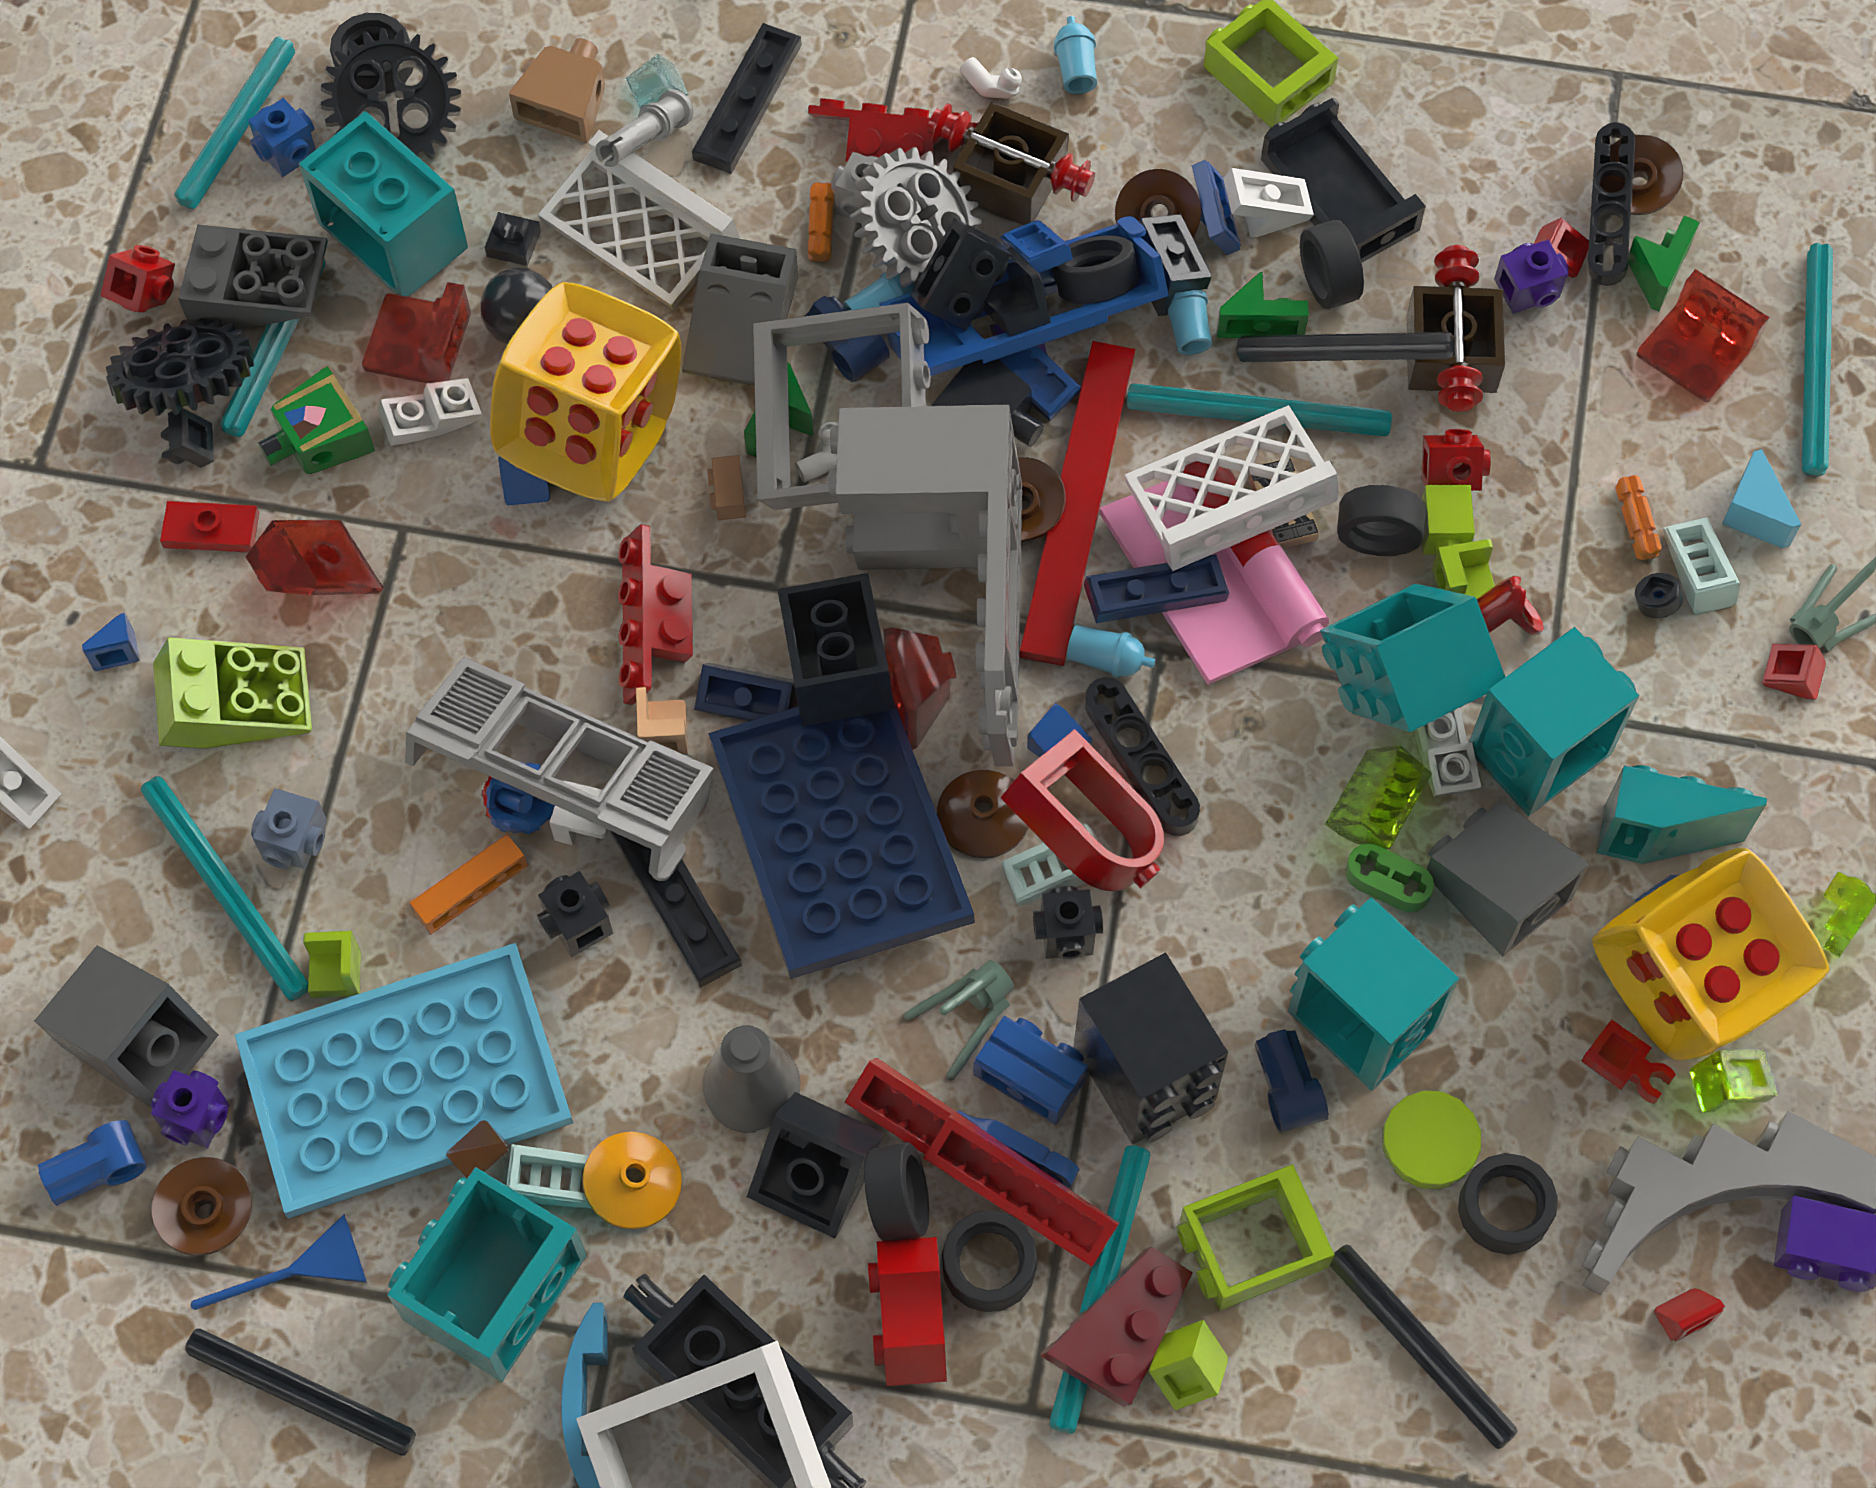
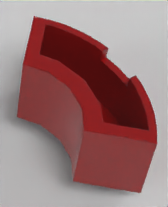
(910, 1311)

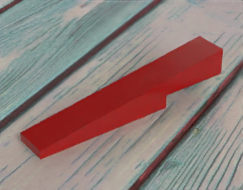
(981, 1161)

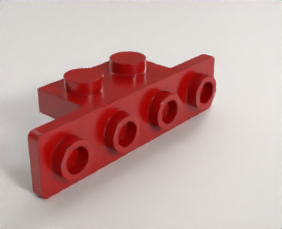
(878, 132)
(654, 613)

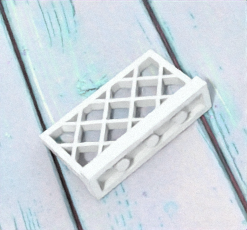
(668, 199)
(1247, 510)

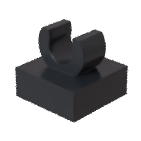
(512, 239)
(189, 439)

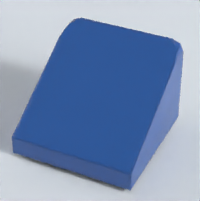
(521, 486)
(112, 645)
(1052, 729)

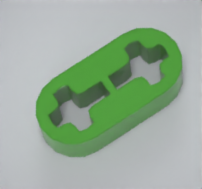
(1389, 877)

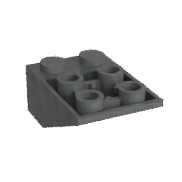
(250, 276)
(736, 287)

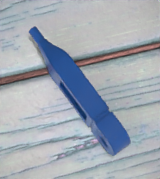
(1050, 1162)

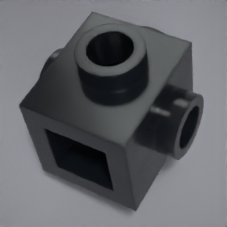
(574, 912)
(1067, 923)

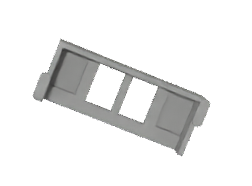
(647, 799)

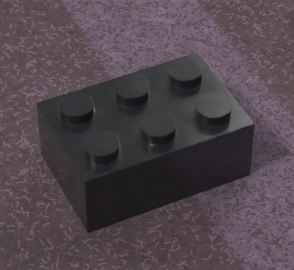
(836, 649)

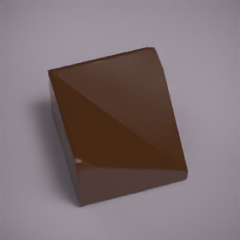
(478, 1149)

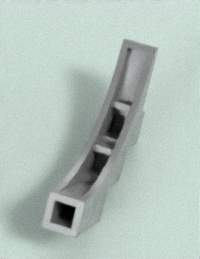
(1724, 1168)

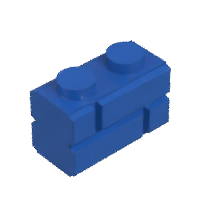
(1031, 1068)

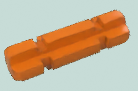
(820, 222)
(1638, 517)

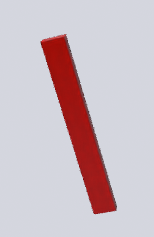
(1084, 480)

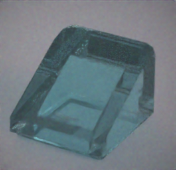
(654, 79)

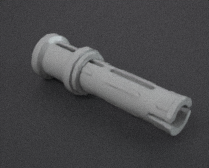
(653, 123)

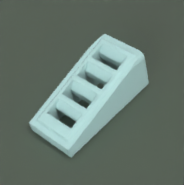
(1706, 591)
(1032, 858)
(538, 1158)

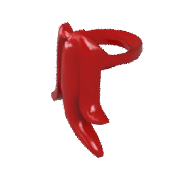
(1507, 602)

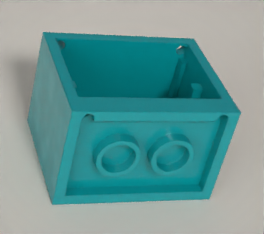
(384, 205)
(1412, 657)
(1552, 720)
(1370, 992)
(486, 1273)

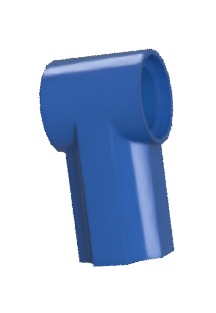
(106, 1158)

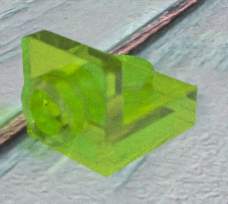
(1854, 905)
(1733, 1078)

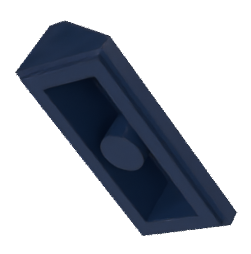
(742, 692)

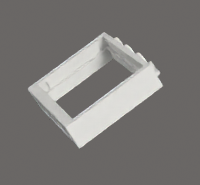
(777, 1392)

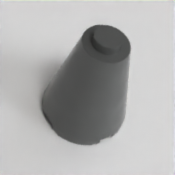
(749, 1080)

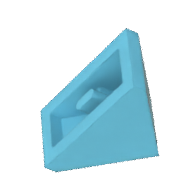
(1762, 506)

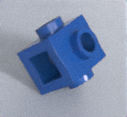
(282, 136)

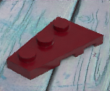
(1123, 1328)

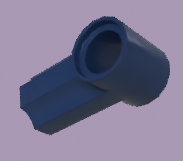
(853, 355)
(1293, 1094)

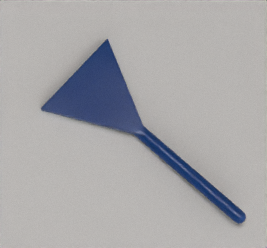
(328, 1257)

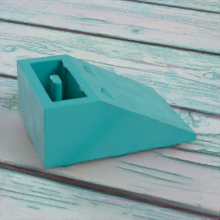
(1670, 816)

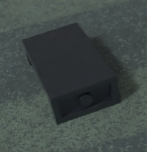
(1341, 179)

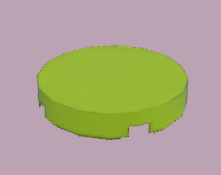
(1431, 1139)

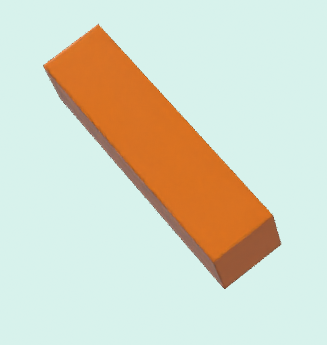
(468, 884)

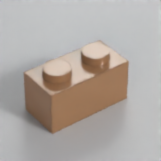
(728, 487)

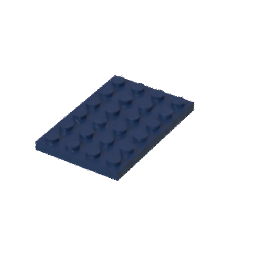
(840, 836)

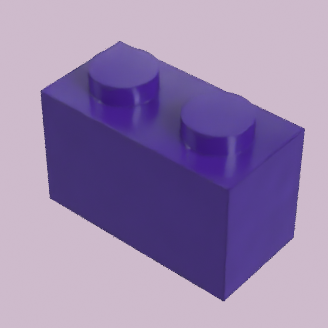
(1827, 1243)

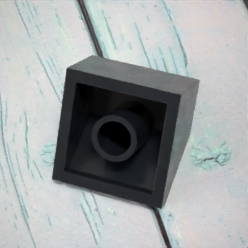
(813, 1164)

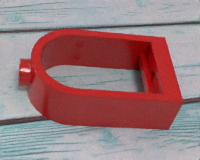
(1067, 836)

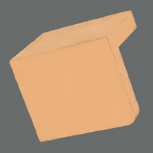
(662, 721)

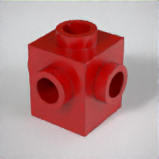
(138, 279)
(1454, 459)

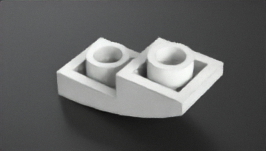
(435, 412)
(1448, 755)

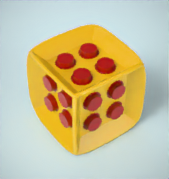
(584, 391)
(1711, 955)

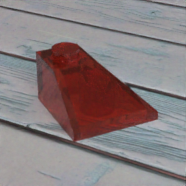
(311, 559)
(918, 679)

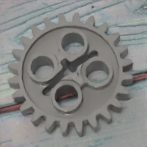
(919, 211)

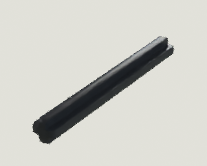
(1345, 347)
(1423, 1347)
(300, 1392)

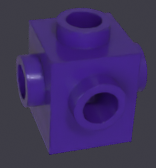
(1531, 276)
(190, 1121)

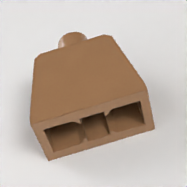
(561, 90)

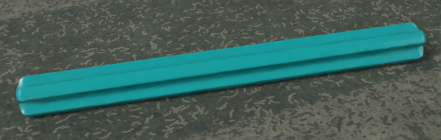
(1817, 360)
(1248, 408)
(225, 888)
(1106, 1268)

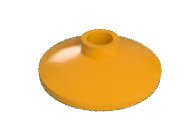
(625, 1202)

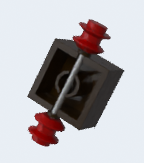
(1010, 160)
(1476, 327)

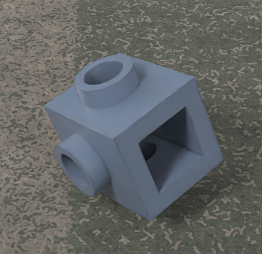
(289, 830)

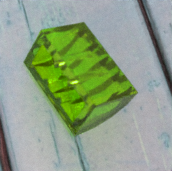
(1379, 796)

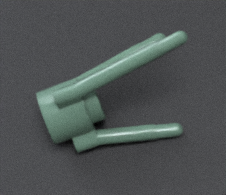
(1819, 623)
(982, 989)

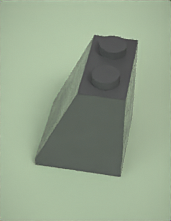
(1505, 874)
(126, 1024)

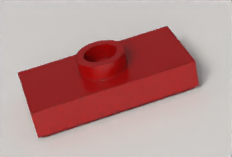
(209, 526)

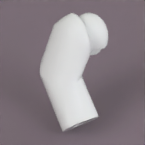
(987, 85)
(821, 461)

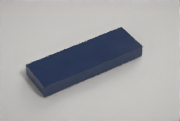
(1155, 589)

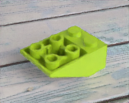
(229, 692)

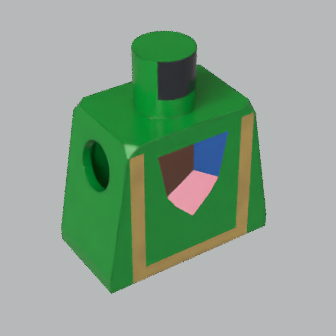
(317, 426)

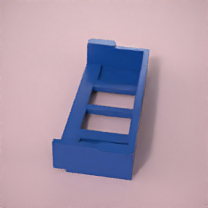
(955, 347)

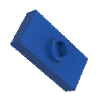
(1215, 207)
(1038, 245)
(1049, 383)

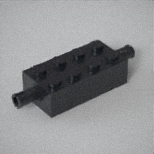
(710, 1329)

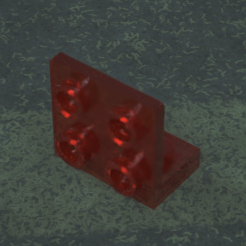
(418, 336)
(1703, 337)

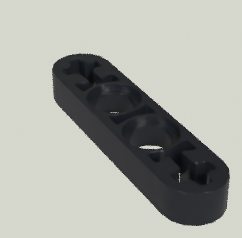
(1609, 203)
(1146, 753)

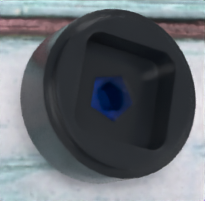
(1659, 595)

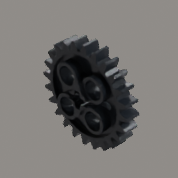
(429, 95)
(180, 366)

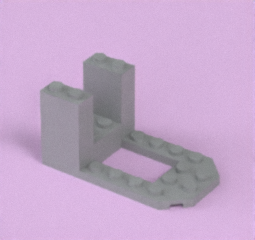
(943, 494)

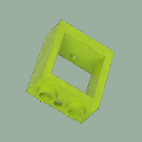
(1291, 94)
(1301, 1220)

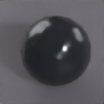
(510, 299)

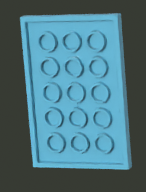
(399, 1077)

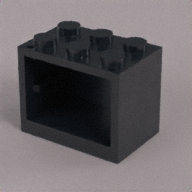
(1150, 1049)

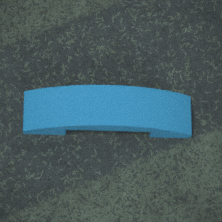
(587, 1348)

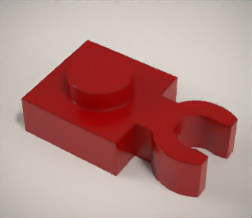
(1621, 1058)

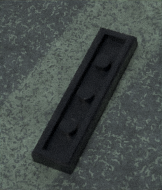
(746, 98)
(684, 915)

